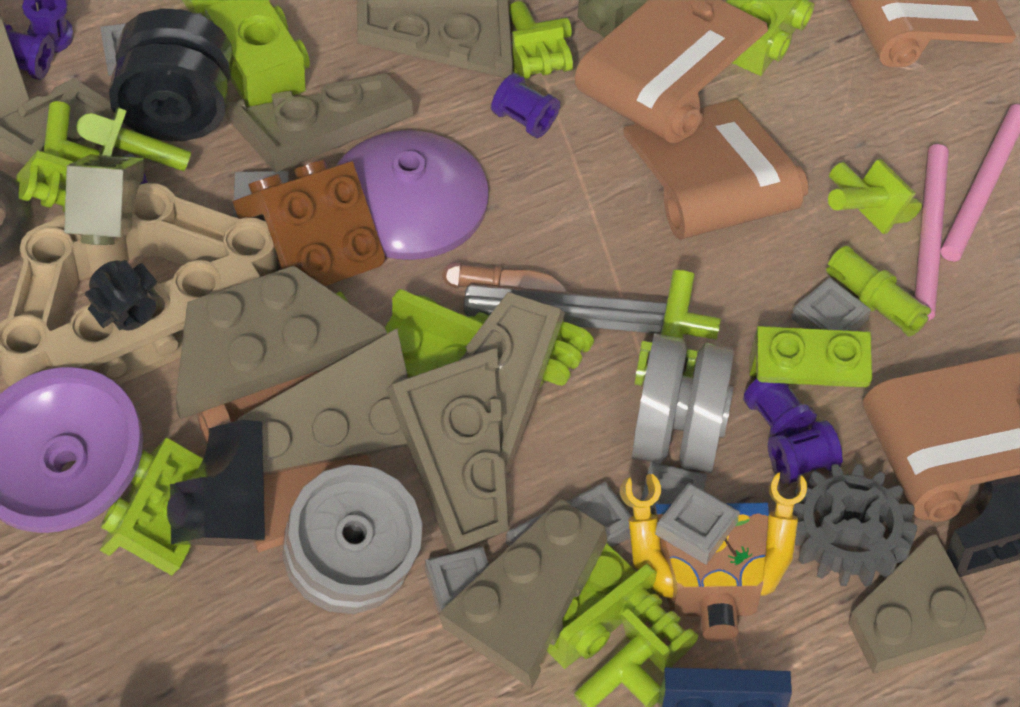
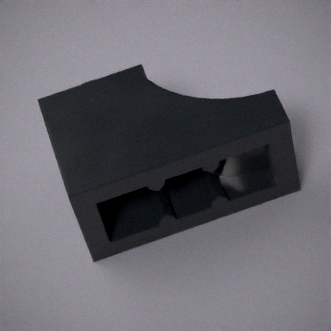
(226, 494)
(993, 535)

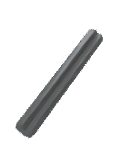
(579, 309)

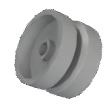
(684, 403)
(361, 506)

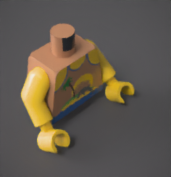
(738, 573)

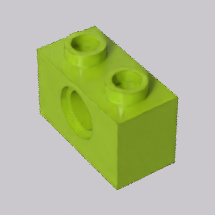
(263, 50)

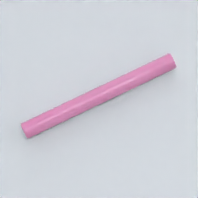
(982, 186)
(932, 227)

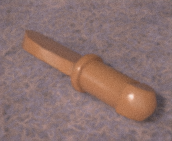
(464, 275)

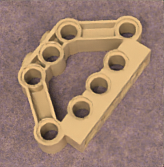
(208, 244)

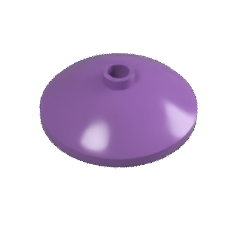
(420, 192)
(58, 420)

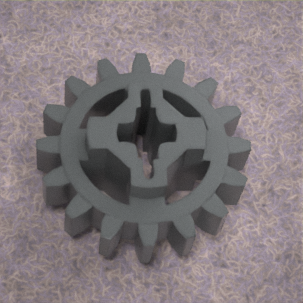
(851, 525)

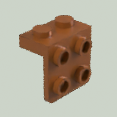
(317, 221)

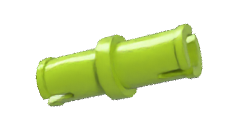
(878, 290)

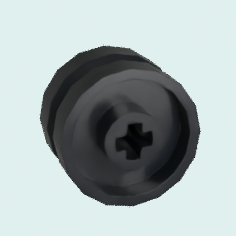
(171, 74)

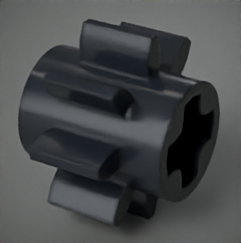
(122, 295)

